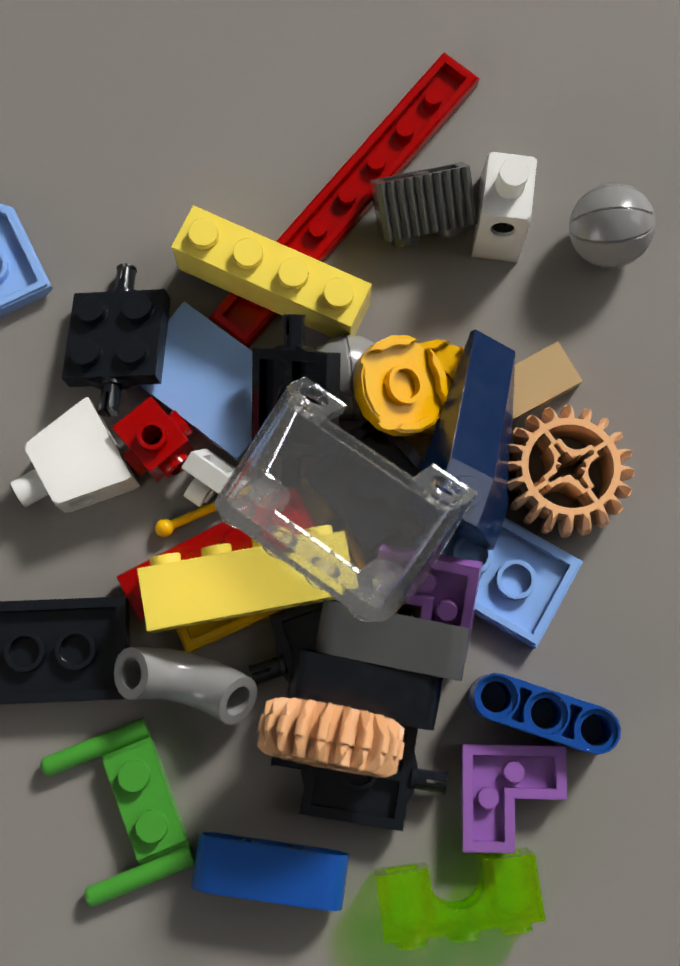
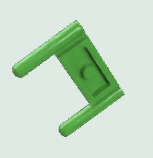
(144, 804)

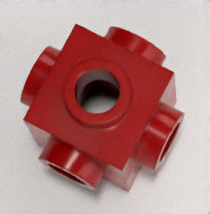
(154, 440)

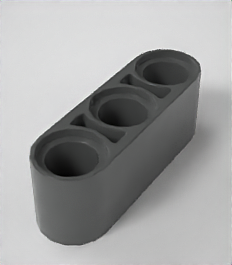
(395, 643)

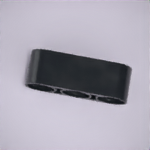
(382, 690)

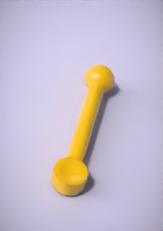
(165, 527)

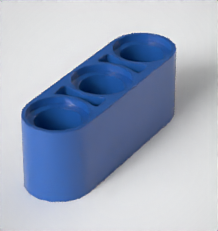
(567, 718)
(270, 871)

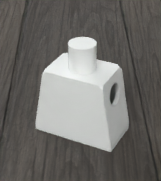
(504, 197)
(75, 462)

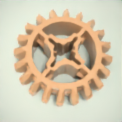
(575, 487)
(331, 737)

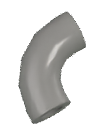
(185, 679)

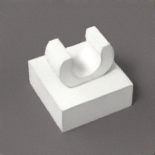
(209, 473)

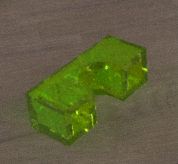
(504, 898)

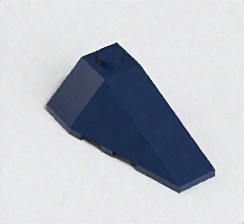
(476, 435)

